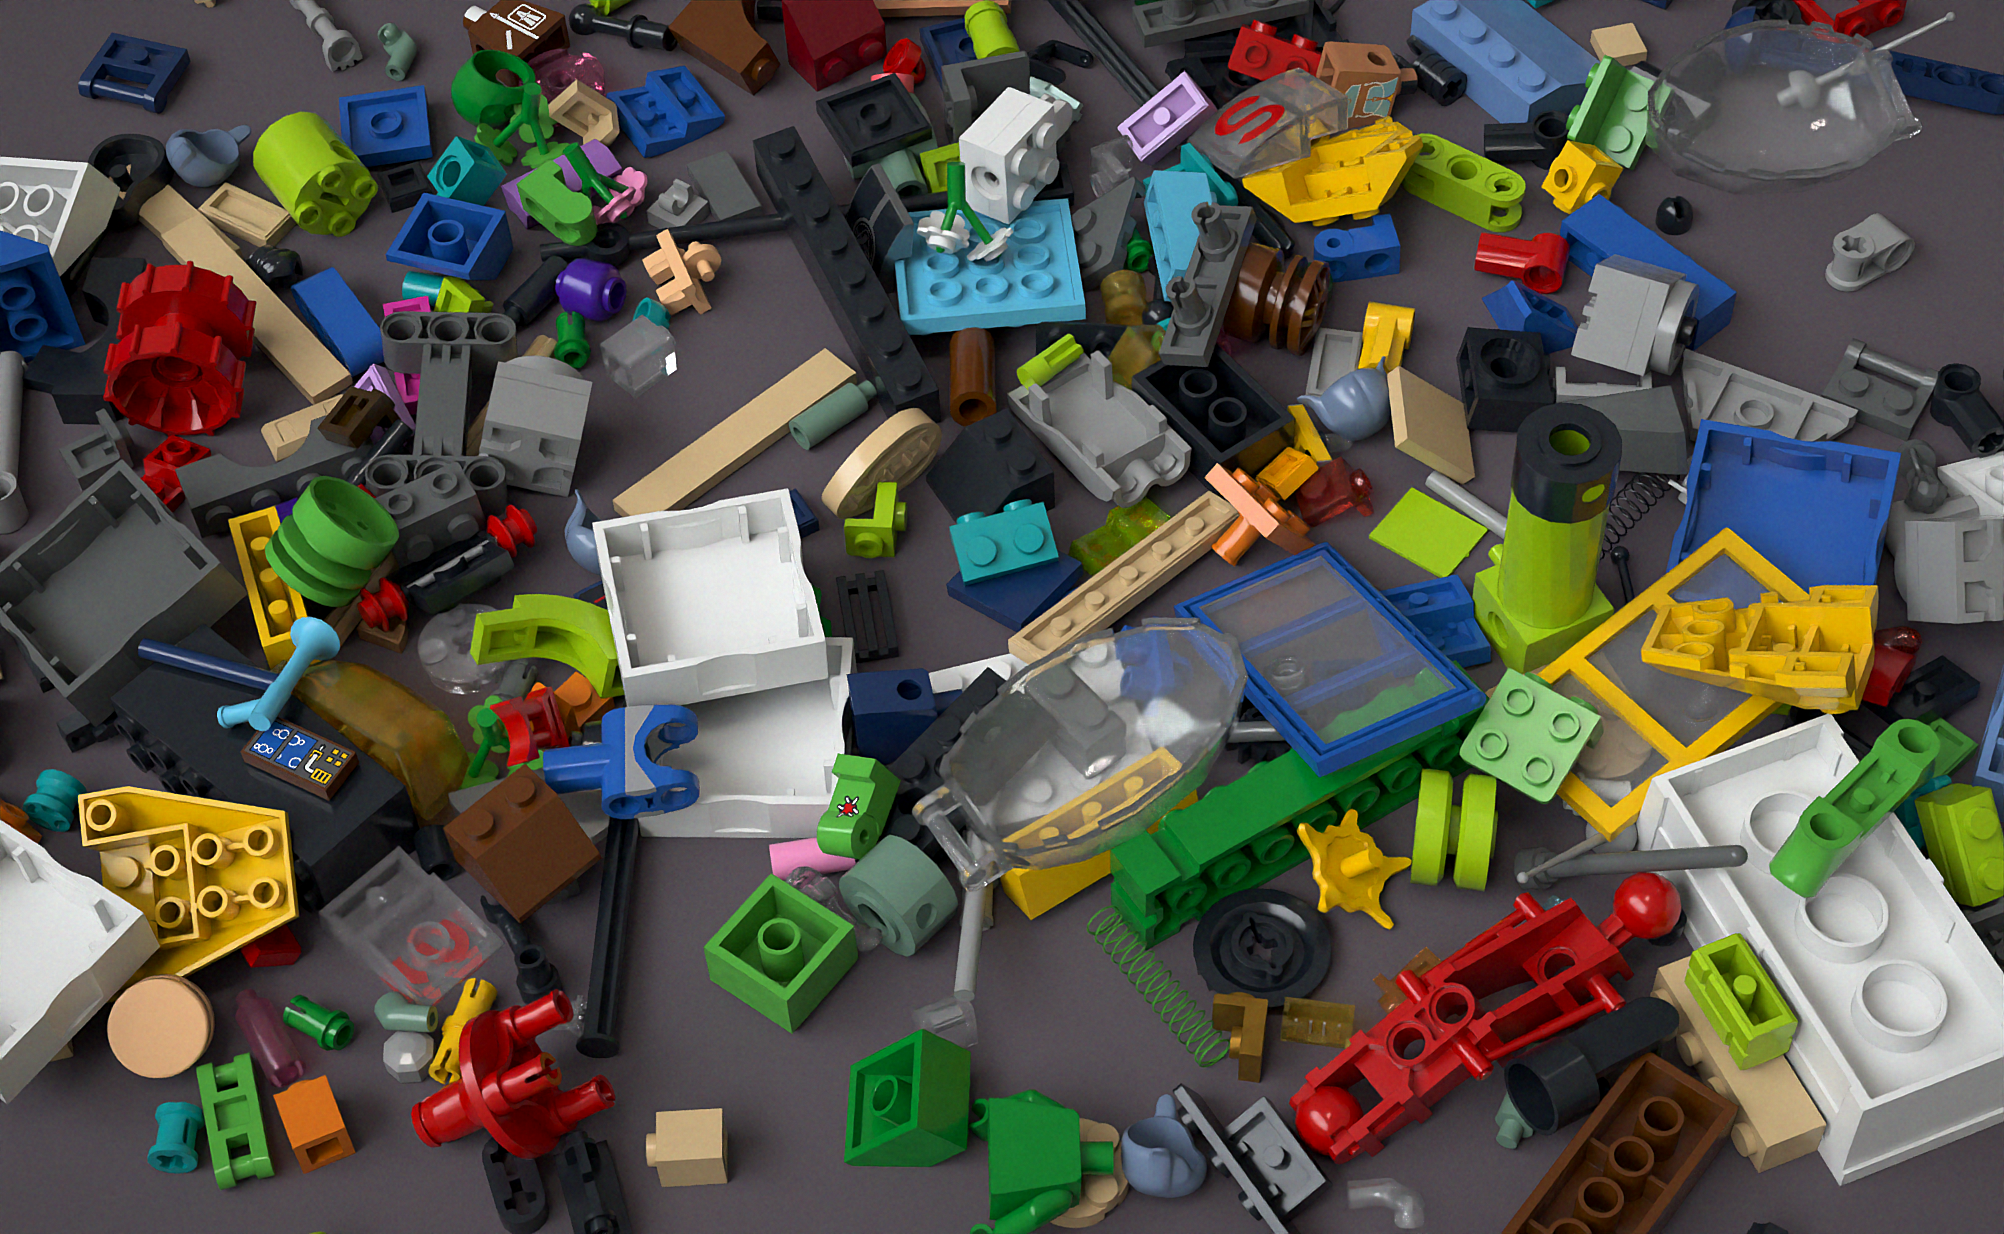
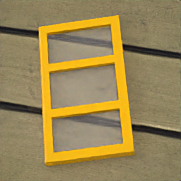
(1652, 716)

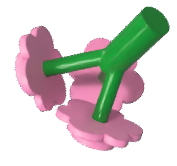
(625, 189)

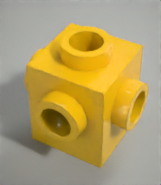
(1580, 175)

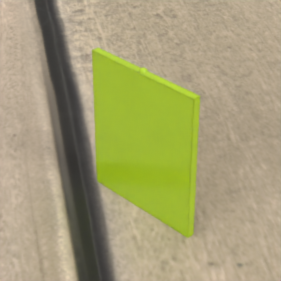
(1428, 533)

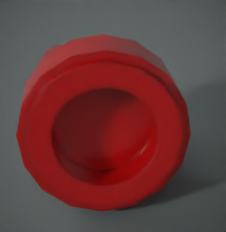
(904, 58)

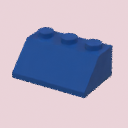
(33, 300)

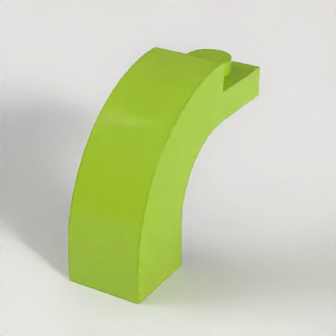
(554, 630)

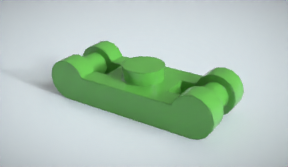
(235, 1120)

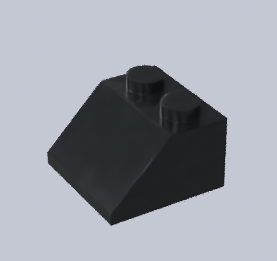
(991, 468)

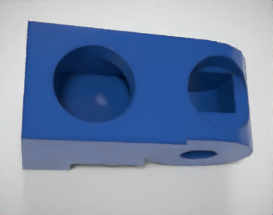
(1360, 251)

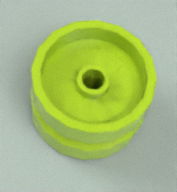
(1454, 830)

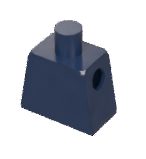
(893, 710)

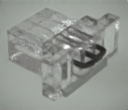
(579, 1012)

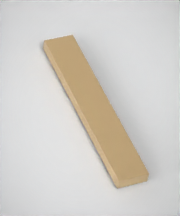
(276, 327)
(735, 439)
(1127, 579)

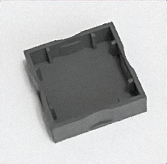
(105, 581)

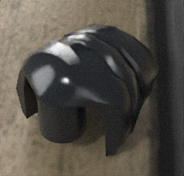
(274, 263)

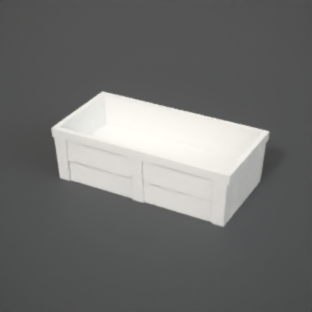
(1878, 967)

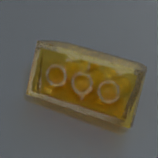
(389, 725)

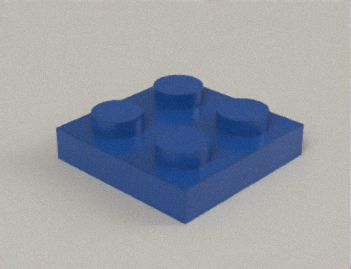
(387, 125)

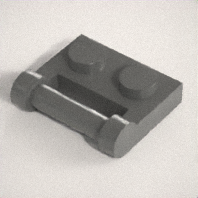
(1877, 401)

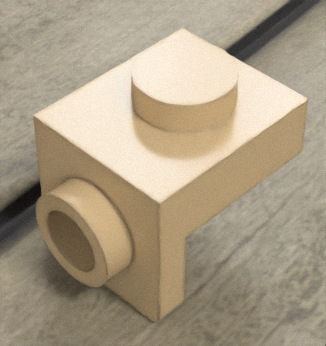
(586, 113)

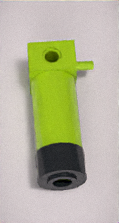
(1546, 570)

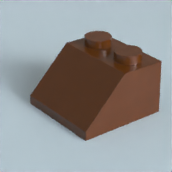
(521, 843)

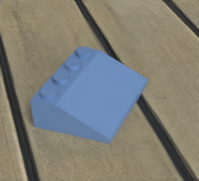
(1510, 55)

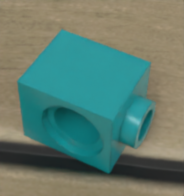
(467, 172)

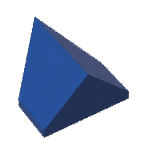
(1524, 309)

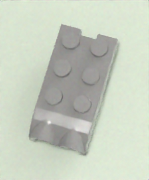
(1103, 431)

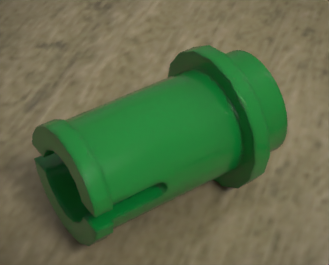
(1137, 253)
(571, 343)
(329, 1028)

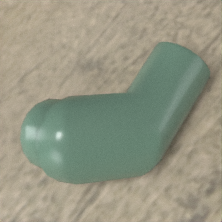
(400, 48)
(398, 1014)

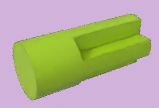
(1049, 362)

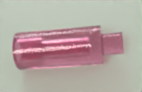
(268, 1039)

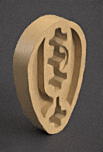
(892, 453)

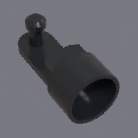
(1565, 1074)

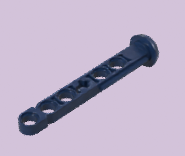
(1930, 78)

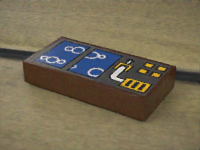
(300, 757)

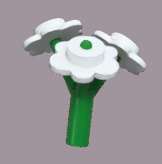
(947, 232)

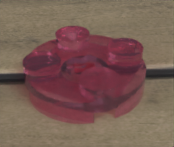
(558, 67)

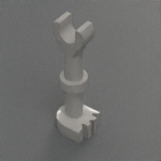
(339, 45)

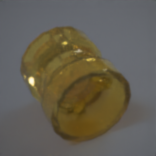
(1124, 297)

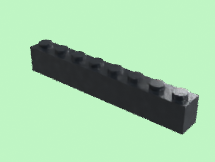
(844, 275)

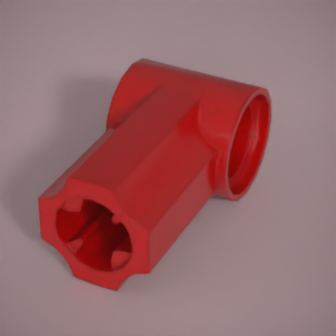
(1537, 262)

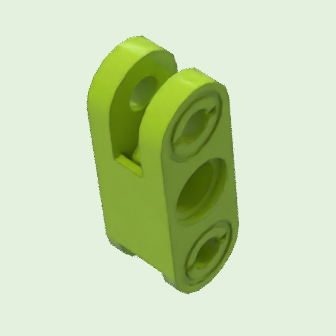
(1466, 184)

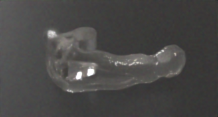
(823, 891)

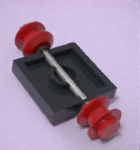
(450, 573)

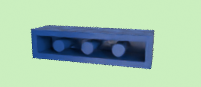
(1605, 229)

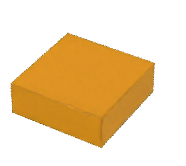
(1287, 472)

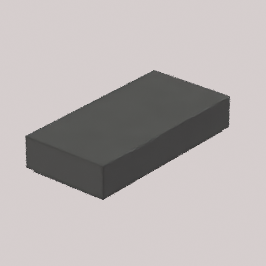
(723, 187)

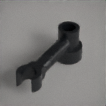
(536, 974)

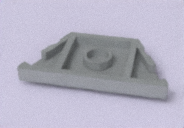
(1747, 399)

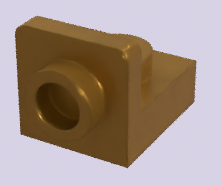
(1246, 1021)

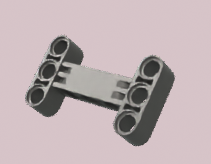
(446, 354)

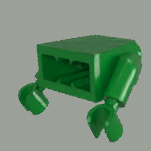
(1034, 1160)

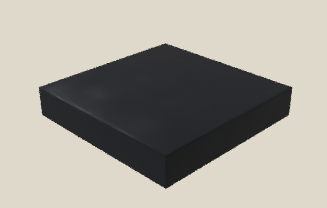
(873, 120)

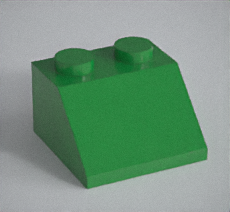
(908, 1103)

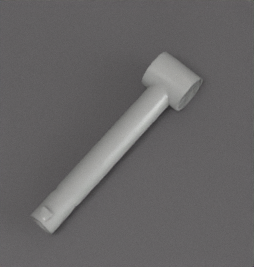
(12, 504)

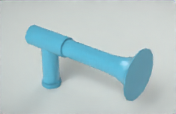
(313, 641)

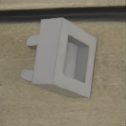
(678, 207)

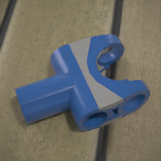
(627, 762)

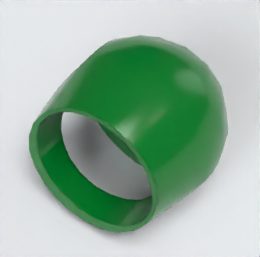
(480, 95)

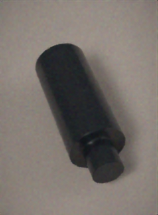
(535, 292)

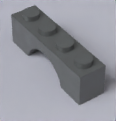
(225, 490)

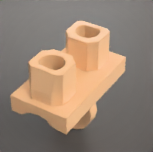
(688, 267)

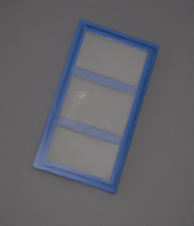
(1333, 658)

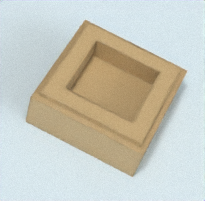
(1620, 43)

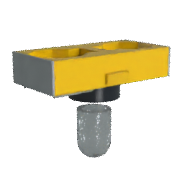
(1313, 441)

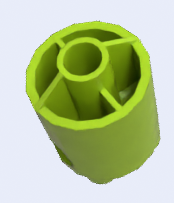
(314, 174)

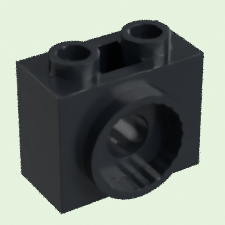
(1502, 377)

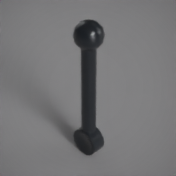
(1620, 556)

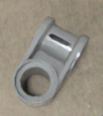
(1867, 253)

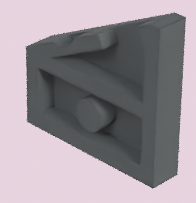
(1104, 231)

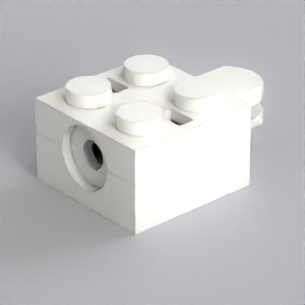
(1012, 152)

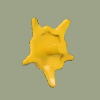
(1350, 868)

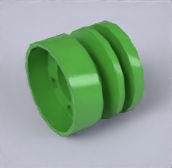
(331, 541)

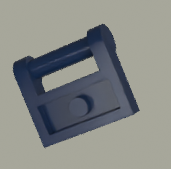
(135, 61)

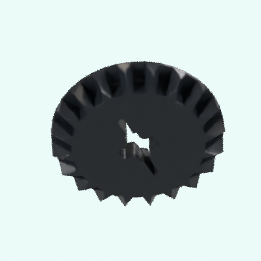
(1278, 922)

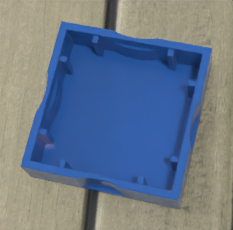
(1798, 503)

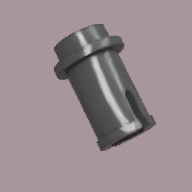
(514, 682)

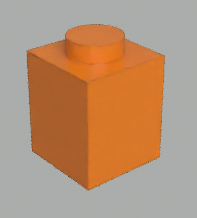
(314, 1123)

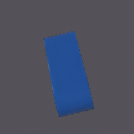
(339, 320)

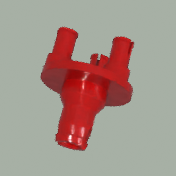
(511, 1084)

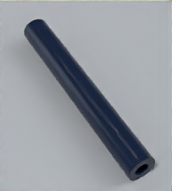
(206, 664)

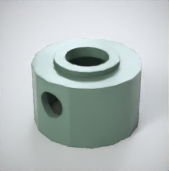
(900, 894)

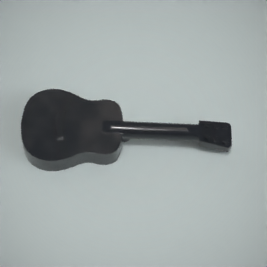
(148, 176)

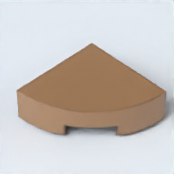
(394, 639)

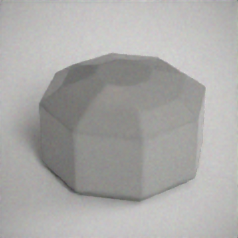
(409, 1055)

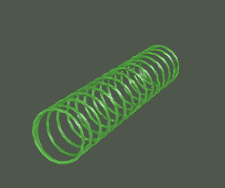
(1205, 1050)

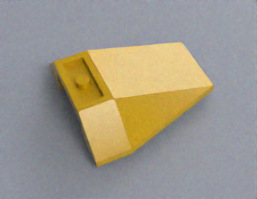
(196, 869)

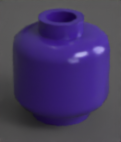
(591, 289)

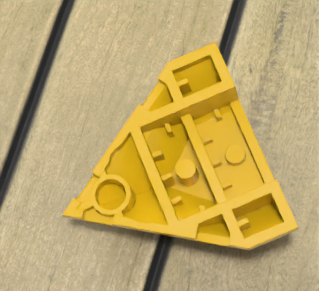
(1341, 176)

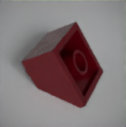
(832, 38)

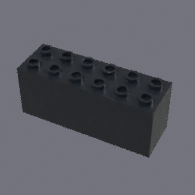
(177, 735)

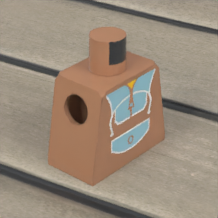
(1367, 77)

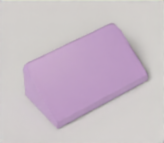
(1167, 119)

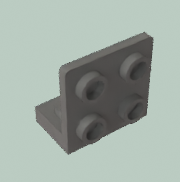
(976, 84)

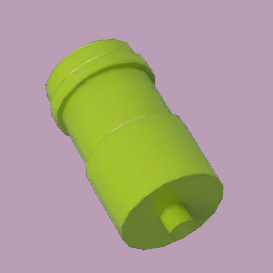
(989, 30)

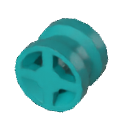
(54, 800)

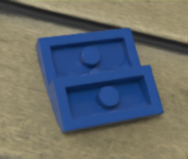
(666, 111)
(1445, 616)

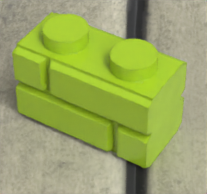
(1964, 841)
(1740, 1001)

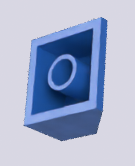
(453, 239)

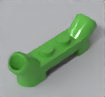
(1856, 806)

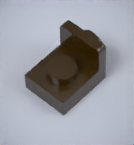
(357, 416)

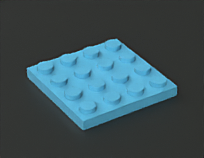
(1026, 285)

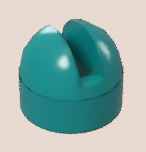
(654, 312)

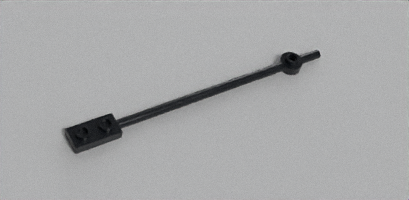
(615, 244)

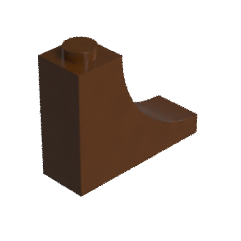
(726, 40)

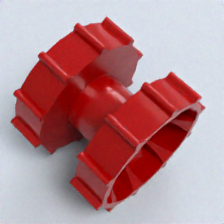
(180, 350)

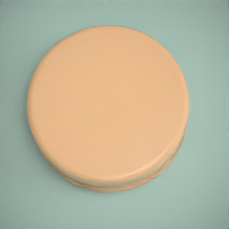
(161, 1026)

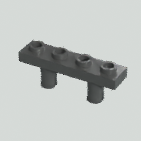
(1185, 19)
(1208, 284)

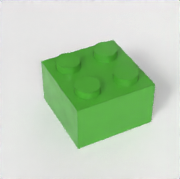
(781, 953)

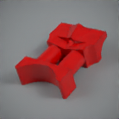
(543, 712)

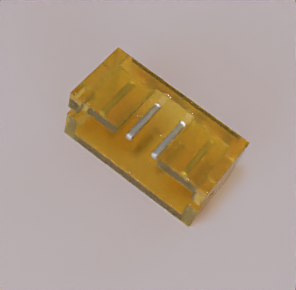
(1317, 1022)

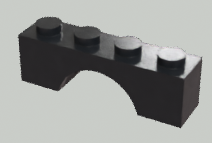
(81, 377)

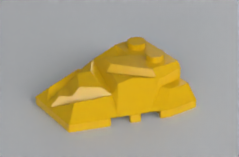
(1789, 652)

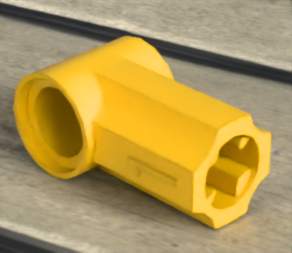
(1386, 334)

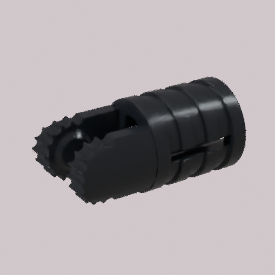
(1434, 73)

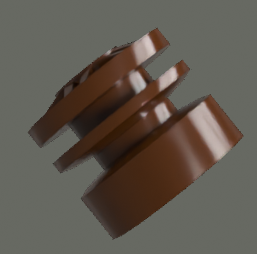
(1285, 301)

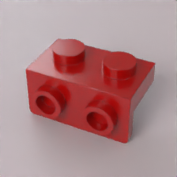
(1264, 54)

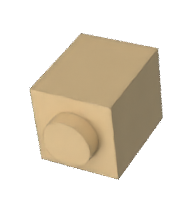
(689, 1147)

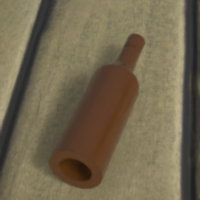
(972, 375)

